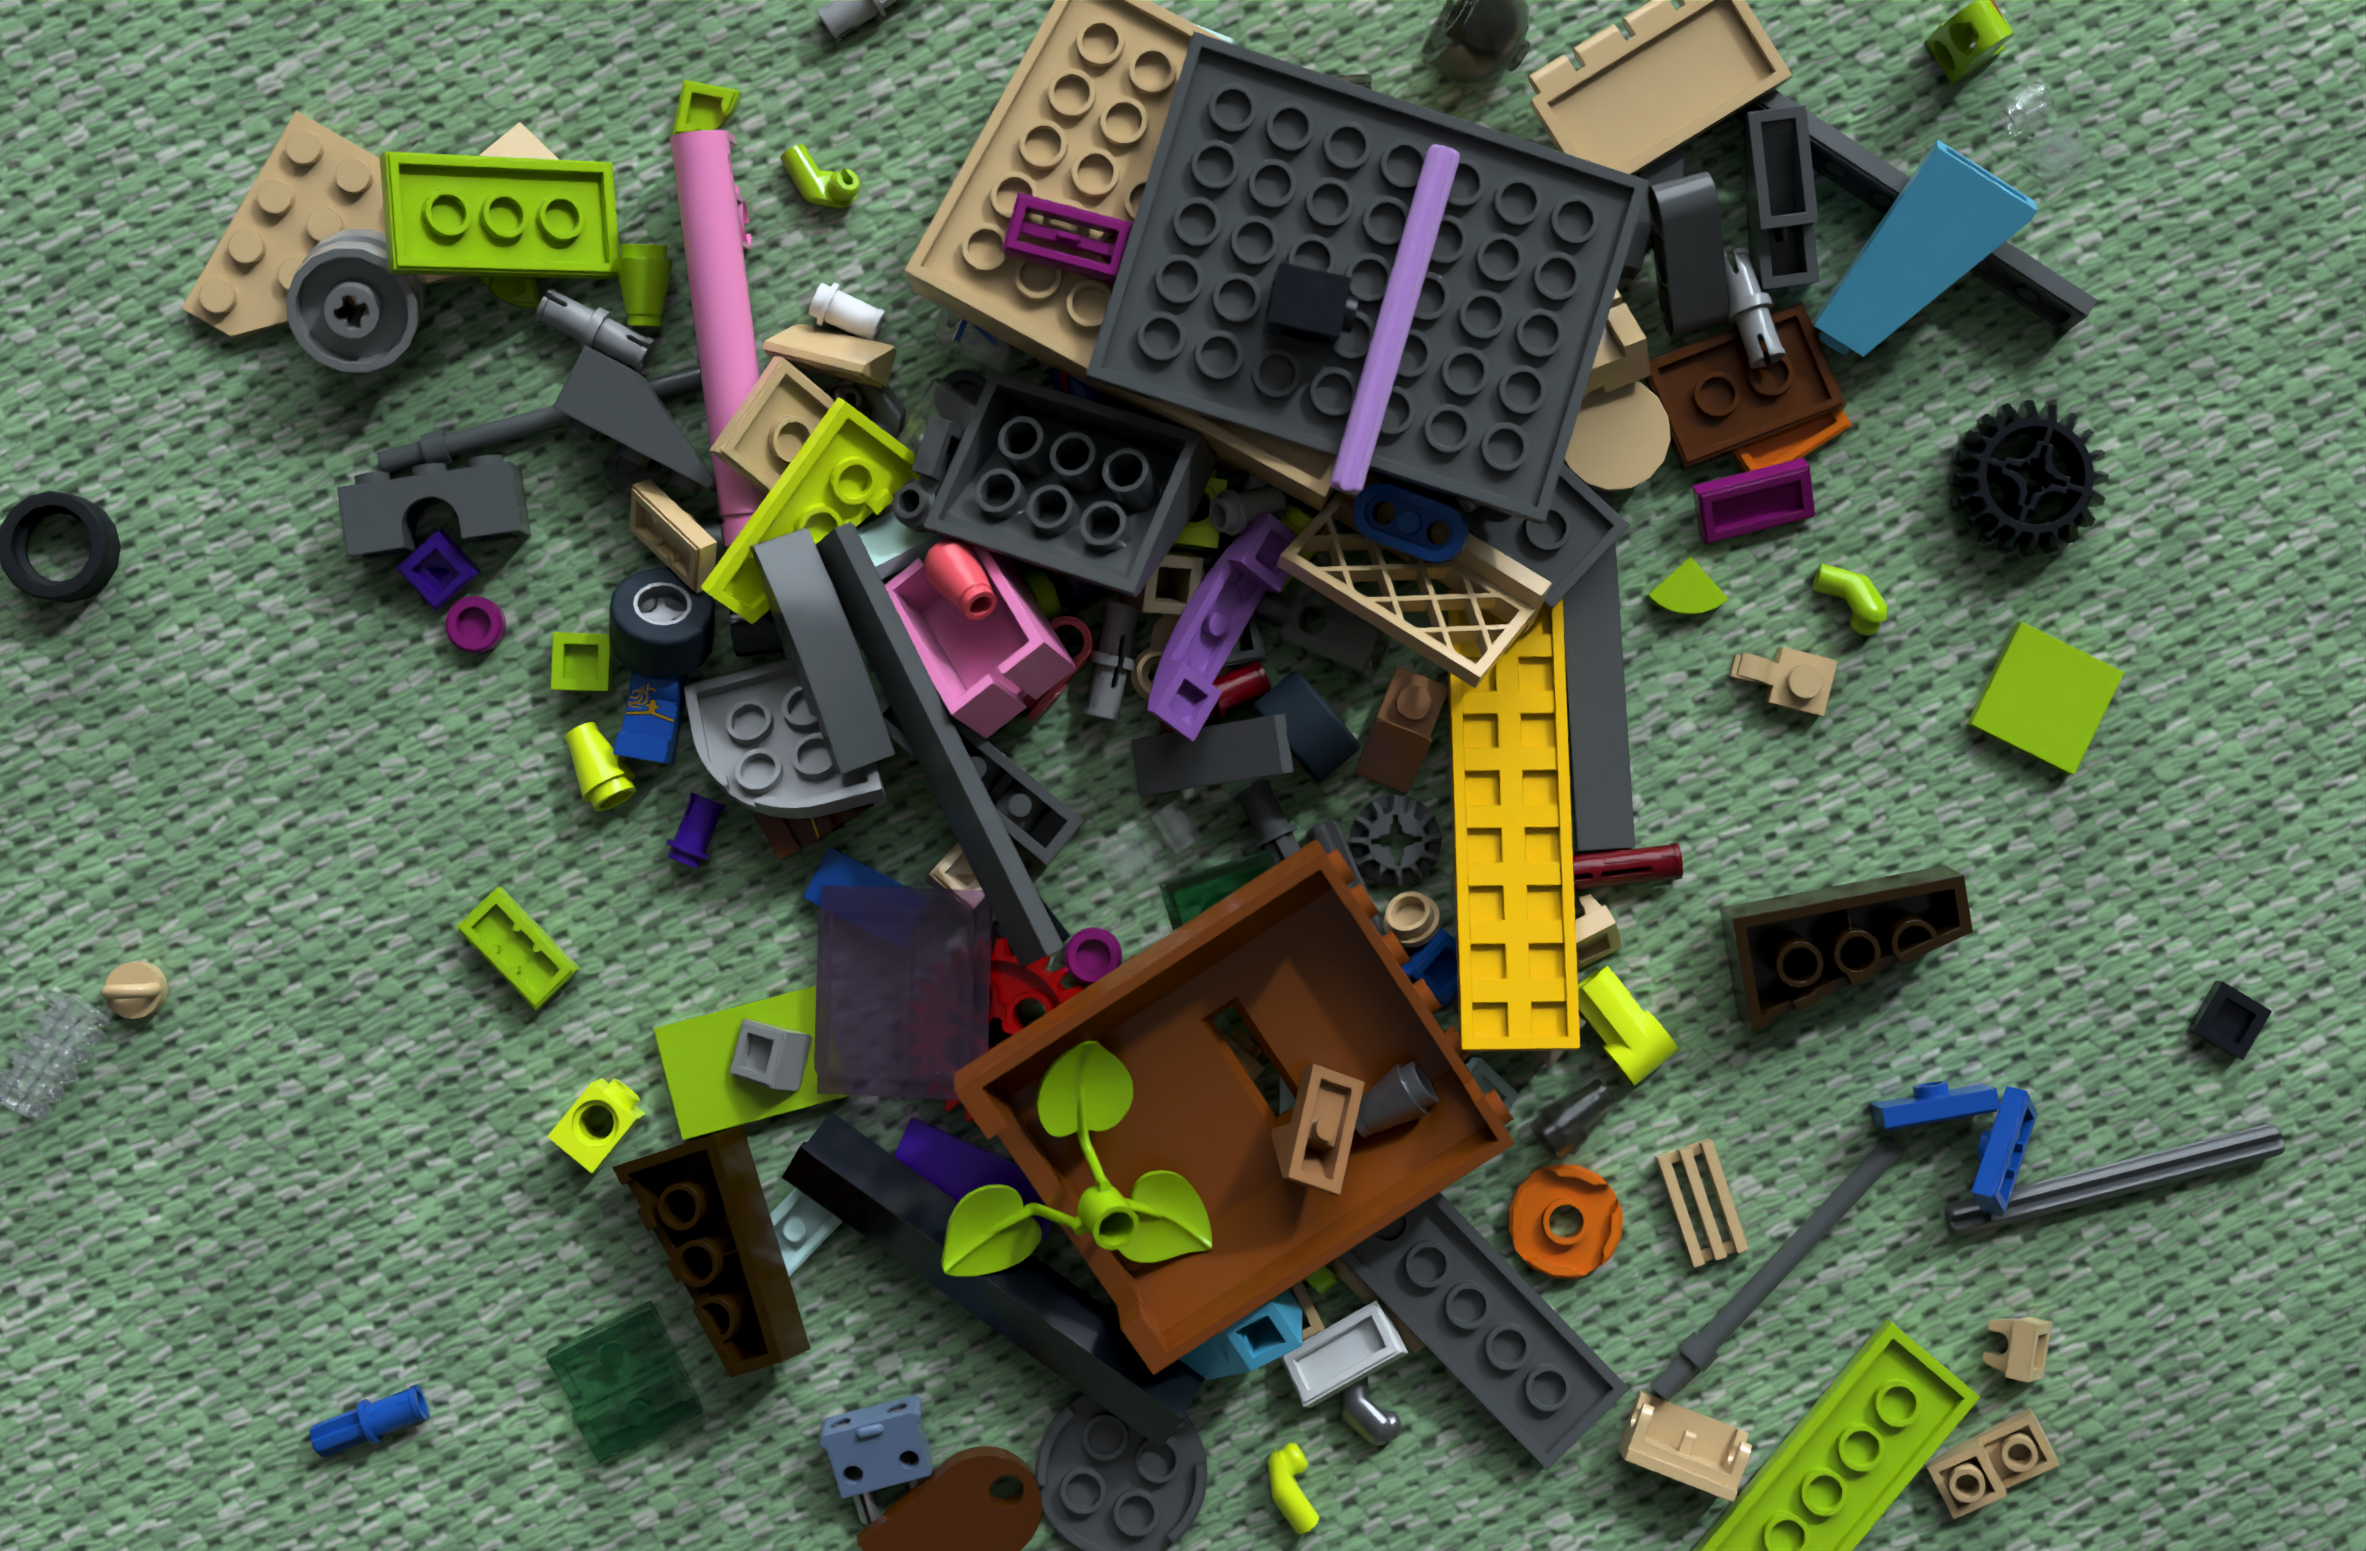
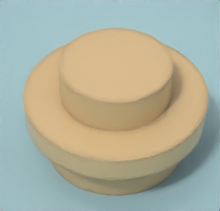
(1412, 919)

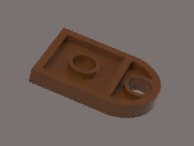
(957, 1509)

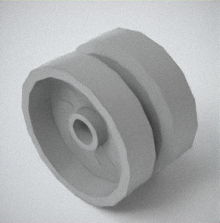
(337, 327)

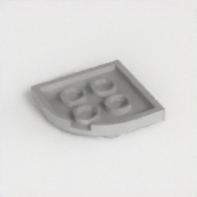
(768, 747)

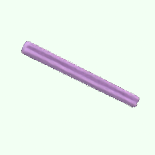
(1394, 319)

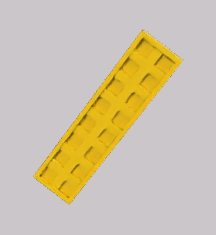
(1514, 844)

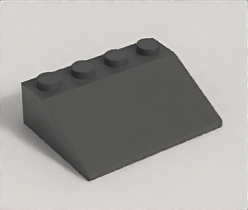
(1071, 484)

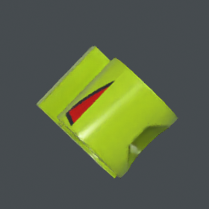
(1971, 38)

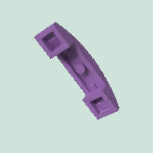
(1213, 623)

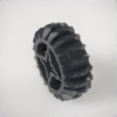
(2019, 501)

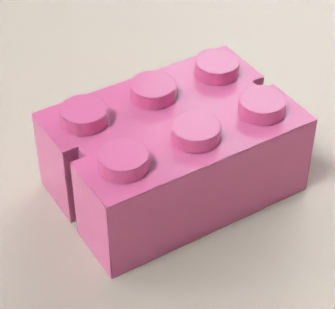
(983, 663)

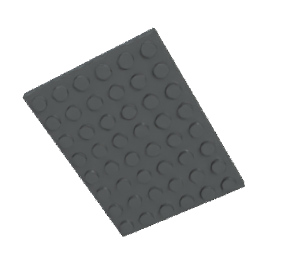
(1322, 176)

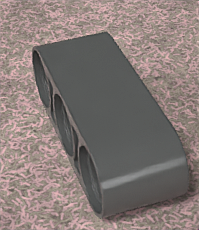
(1688, 253)

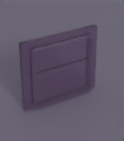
(901, 989)

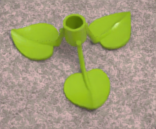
(1160, 1221)

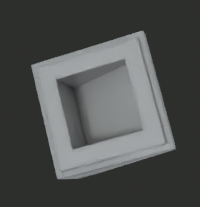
(770, 1055)

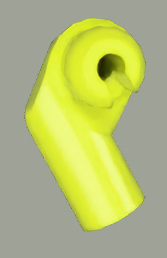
(1284, 1488)

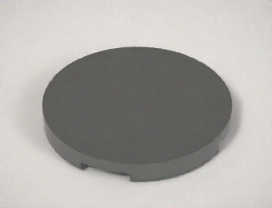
(1113, 1485)

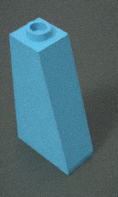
(1926, 241)

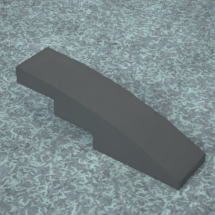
(822, 650)

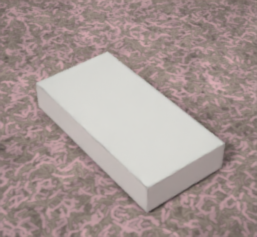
(1344, 1354)

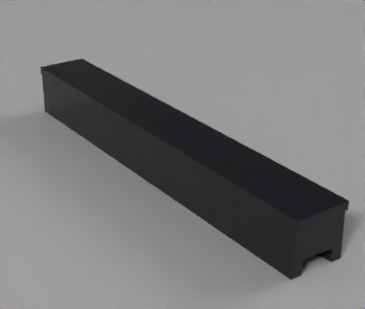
(1022, 1303)

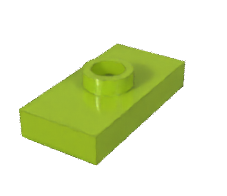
(518, 948)

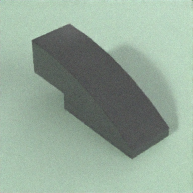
(1780, 198)

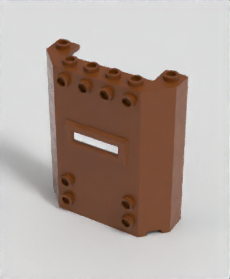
(1313, 990)

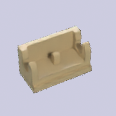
(1685, 1446)

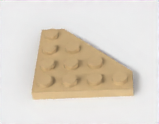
(302, 194)

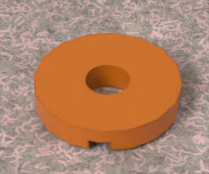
(1536, 1200)

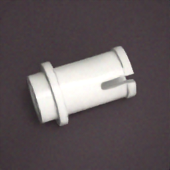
(845, 312)

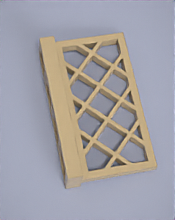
(1478, 575)

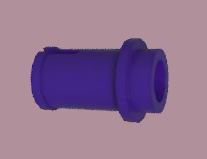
(695, 831)

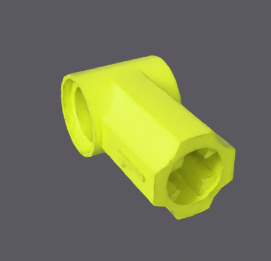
(1629, 1033)

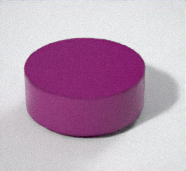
(475, 624)
(1092, 954)

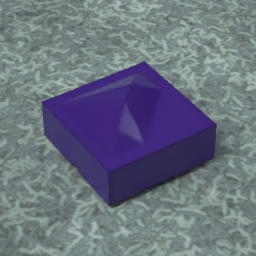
(438, 569)

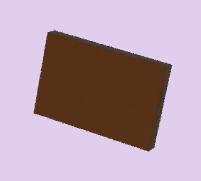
(1725, 405)

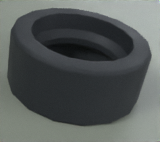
(15, 537)

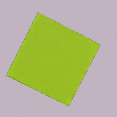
(2045, 698)

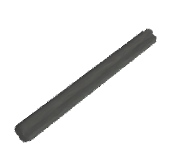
(2121, 1178)

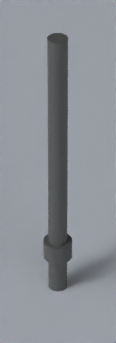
(441, 447)
(1700, 1349)

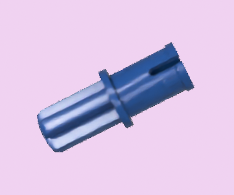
(369, 1421)

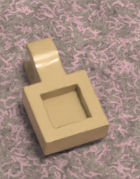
(1793, 680)

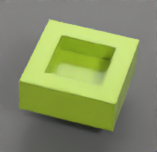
(582, 662)

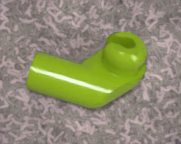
(817, 185)
(1858, 591)

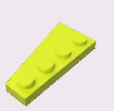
(834, 479)

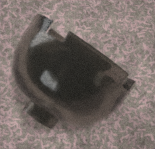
(1478, 39)

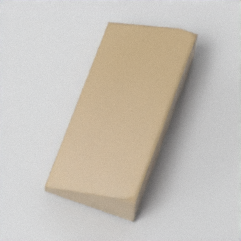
(834, 354)

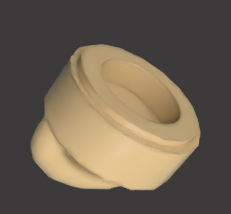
(135, 989)

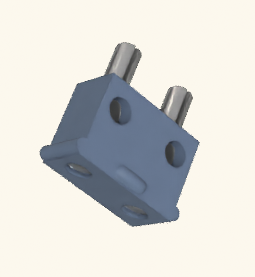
(877, 1450)

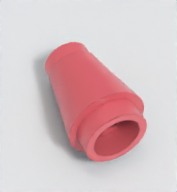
(960, 578)

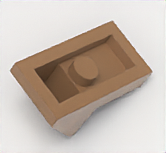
(1402, 730)
(1321, 1130)

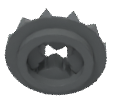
(1375, 821)

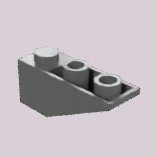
(623, 406)

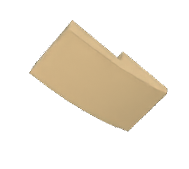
(1991, 1462)

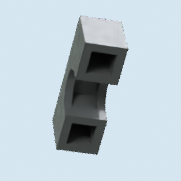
(383, 512)

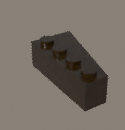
(1820, 940)
(722, 1246)

